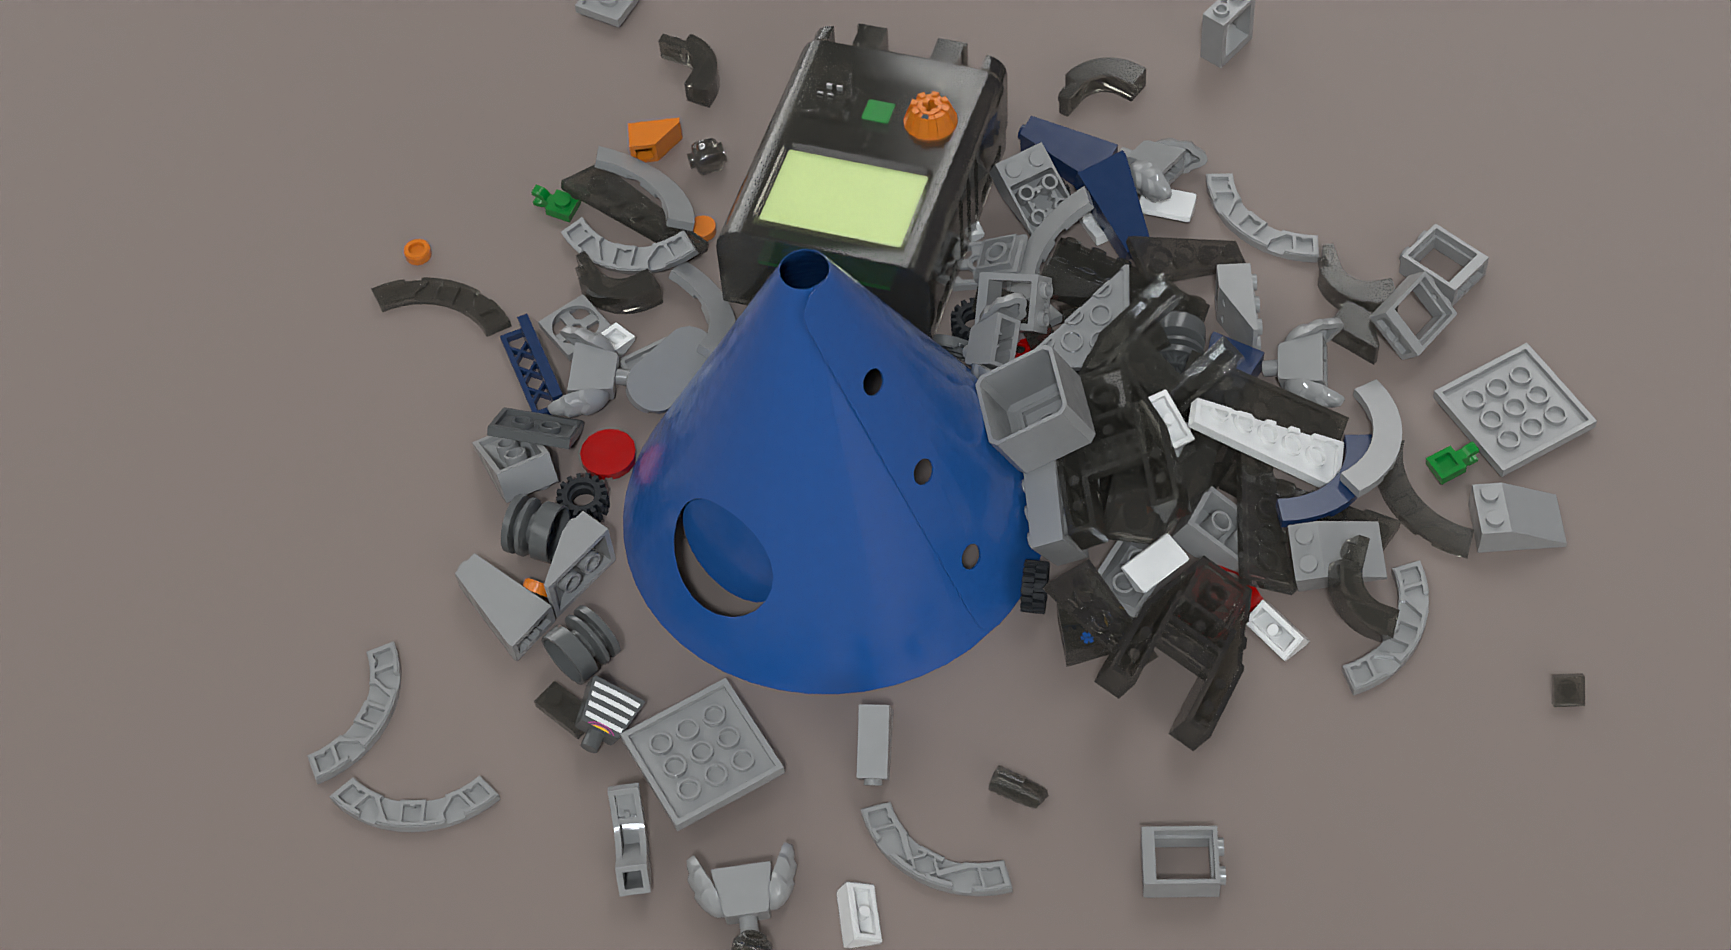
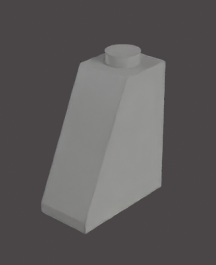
(874, 743)

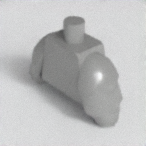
(1160, 164)
(996, 335)
(1304, 362)
(592, 374)
(744, 891)

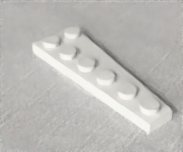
(1305, 456)

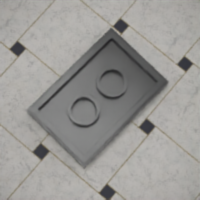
(535, 428)

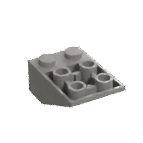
(1029, 185)
(1237, 304)

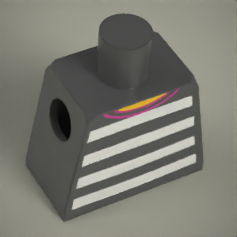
(605, 713)

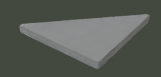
(1080, 330)

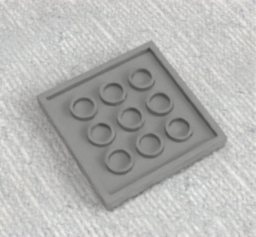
(1514, 409)
(702, 754)

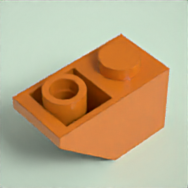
(654, 138)

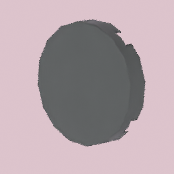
(951, 344)

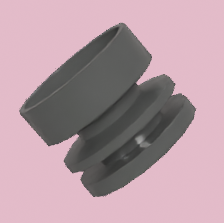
(1184, 334)
(533, 527)
(580, 644)

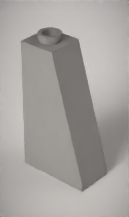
(506, 606)

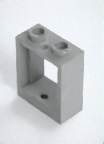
(1226, 30)
(1471, 259)
(1041, 291)
(1396, 330)
(1181, 837)

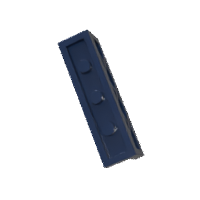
(540, 363)

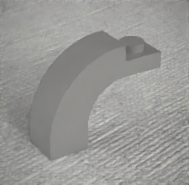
(631, 840)

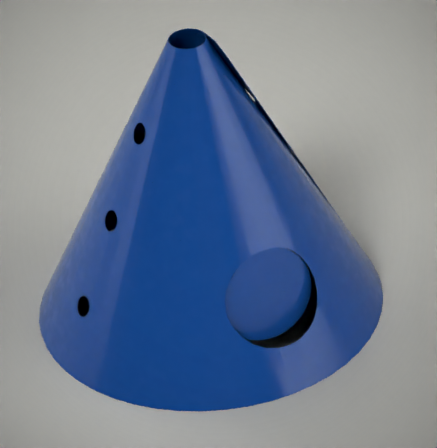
(816, 495)

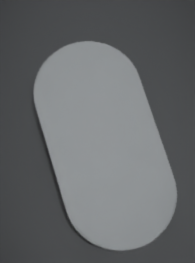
(665, 371)

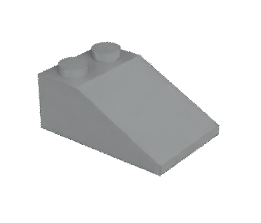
(516, 465)
(1514, 518)
(1211, 530)
(1319, 544)
(578, 561)
(1119, 583)

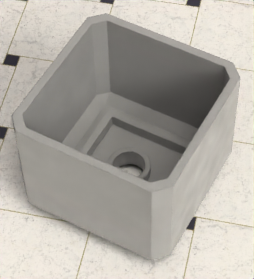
(1035, 409)

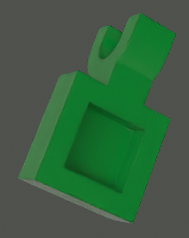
(558, 205)
(1450, 463)

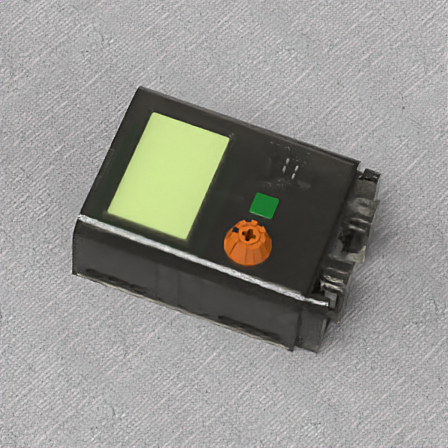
(874, 168)

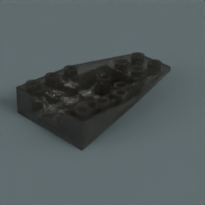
(1081, 271)

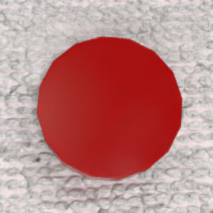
(608, 454)

